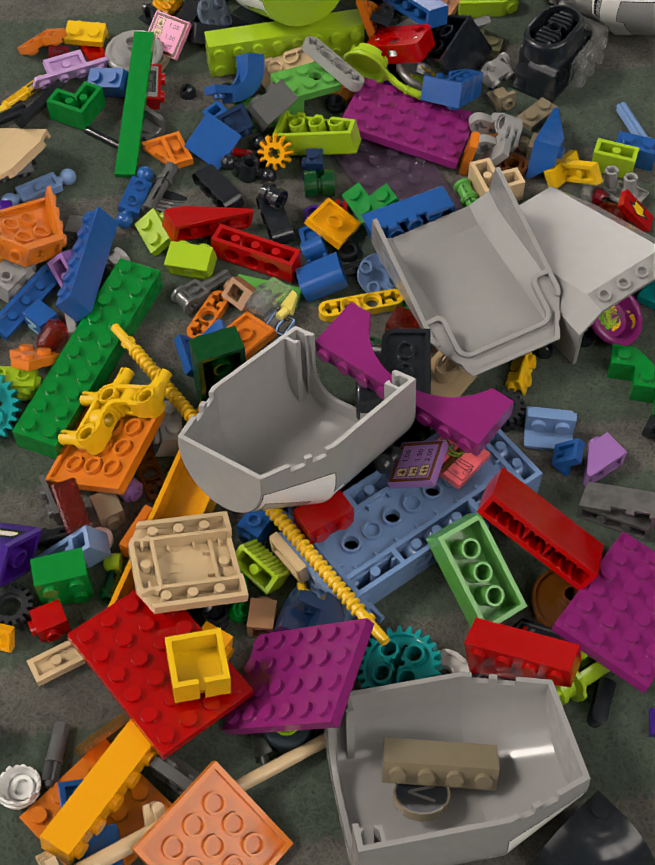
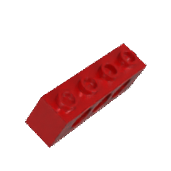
(256, 253)

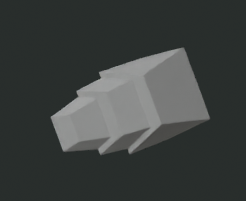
(614, 187)

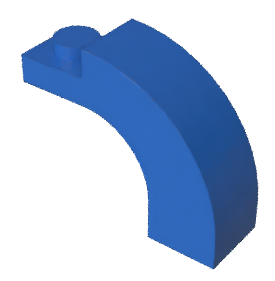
(247, 81)

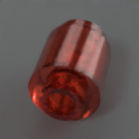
(52, 335)

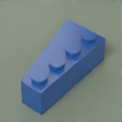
(410, 212)

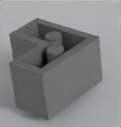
(266, 109)

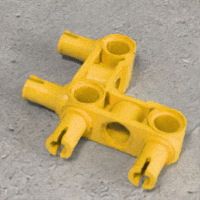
(112, 404)

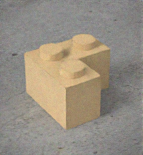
(482, 172)

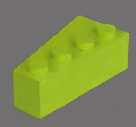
(333, 134)

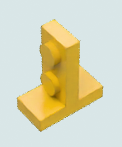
(573, 170)

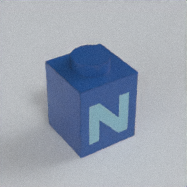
(38, 315)

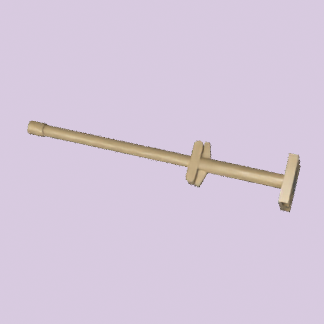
(155, 809)

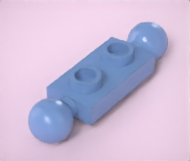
(37, 188)

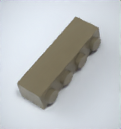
(440, 763)

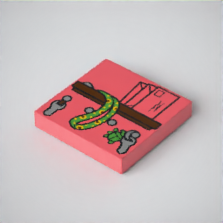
(459, 465)

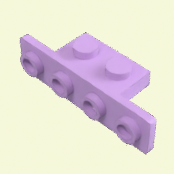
(65, 68)

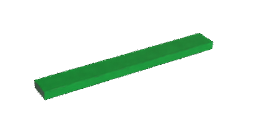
(135, 105)

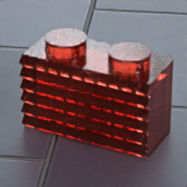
(70, 505)

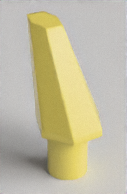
(288, 306)

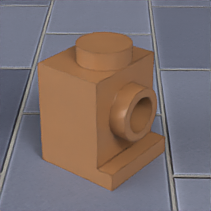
(232, 292)

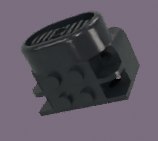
(549, 50)
(406, 352)

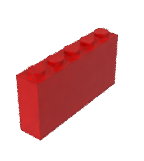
(541, 529)

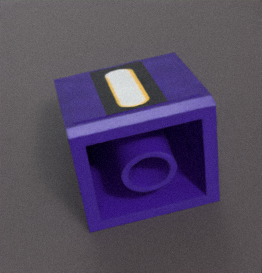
(17, 547)

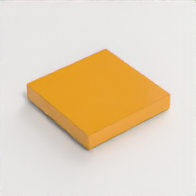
(333, 223)

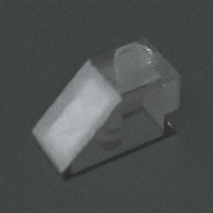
(267, 299)

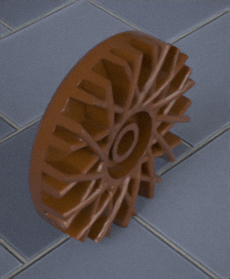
(550, 597)

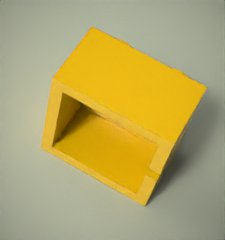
(198, 665)

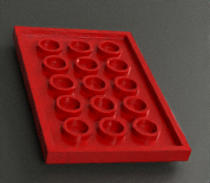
(130, 659)

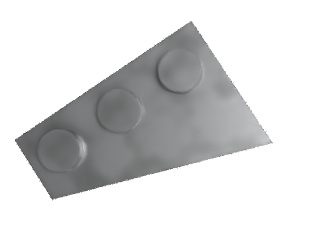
(619, 509)

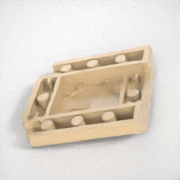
(19, 148)
(186, 563)

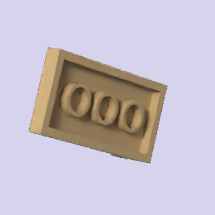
(447, 377)

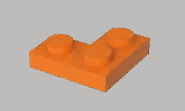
(46, 38)
(31, 358)

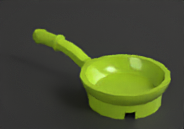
(370, 64)

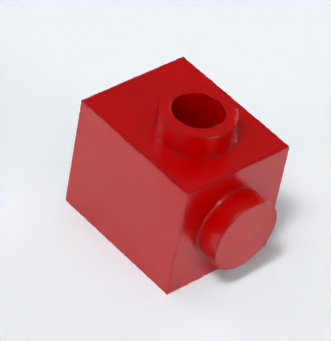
(48, 621)

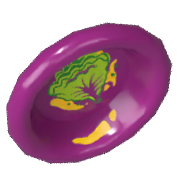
(620, 323)

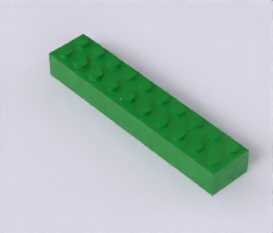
(88, 357)

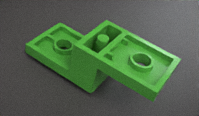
(302, 83)

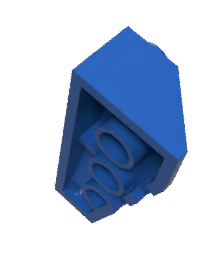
(547, 146)

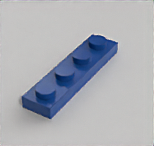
(36, 288)

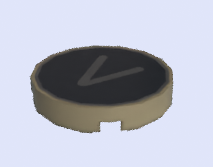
(421, 801)

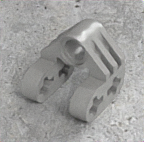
(501, 123)

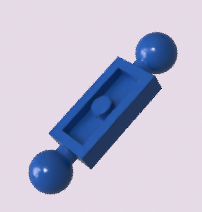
(134, 197)

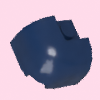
(307, 610)

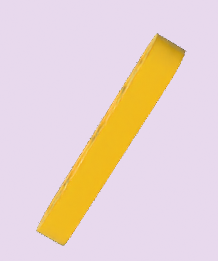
(361, 300)

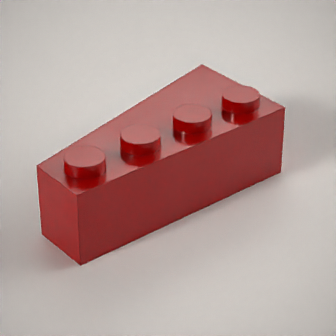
(520, 653)

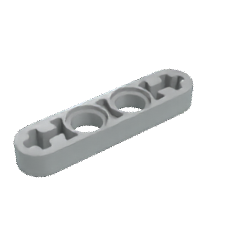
(333, 63)

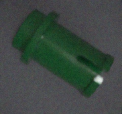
(110, 586)

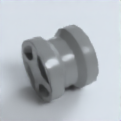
(112, 260)

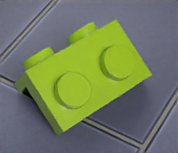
(152, 232)

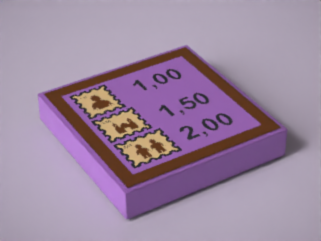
(418, 464)

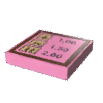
(171, 33)

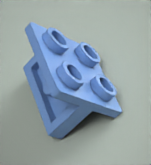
(548, 427)

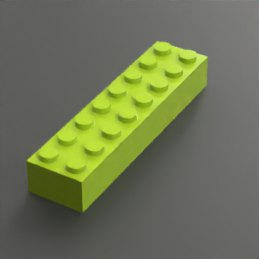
(273, 38)

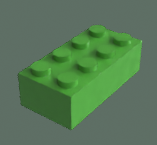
(476, 570)

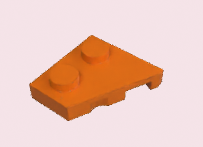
(169, 149)

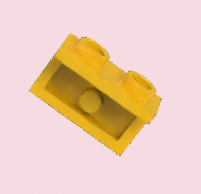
(86, 33)

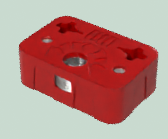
(404, 43)

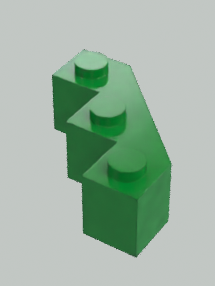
(632, 365)

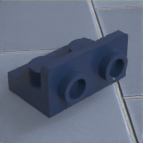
(238, 120)

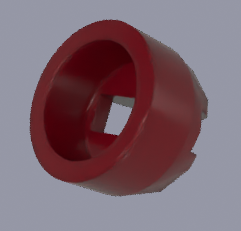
(598, 195)

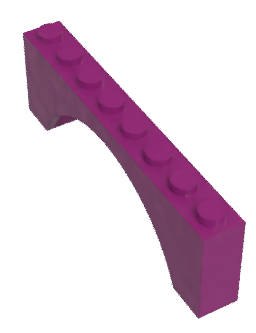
(464, 420)

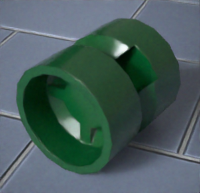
(319, 183)

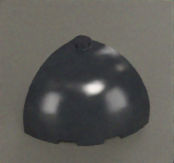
(458, 45)
(596, 837)

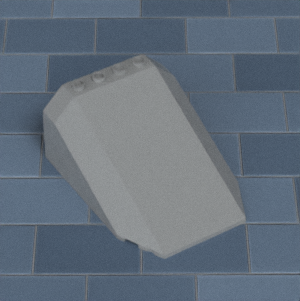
(592, 258)
(476, 281)

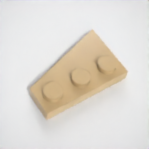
(288, 60)

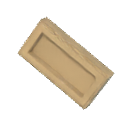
(289, 558)

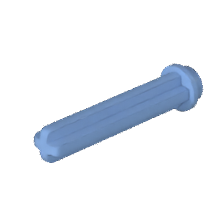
(630, 120)

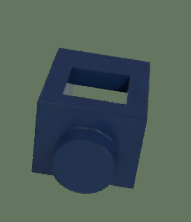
(313, 160)

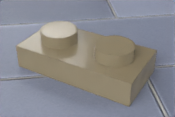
(536, 114)

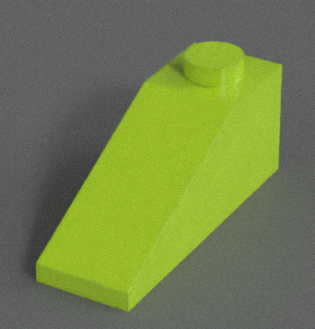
(492, 8)

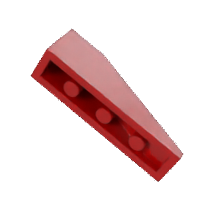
(200, 221)

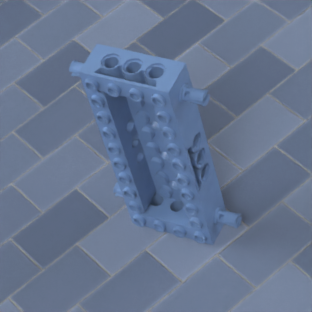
(398, 551)

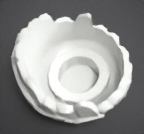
(19, 787)

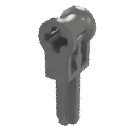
(195, 292)

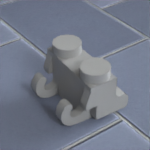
(496, 70)

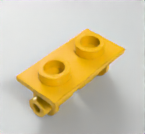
(522, 378)

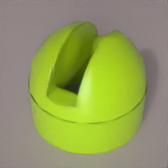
(113, 562)

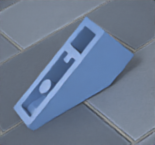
(93, 542)

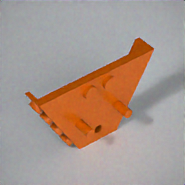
(31, 231)

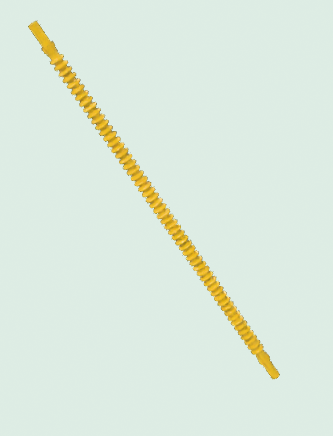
(280, 519)

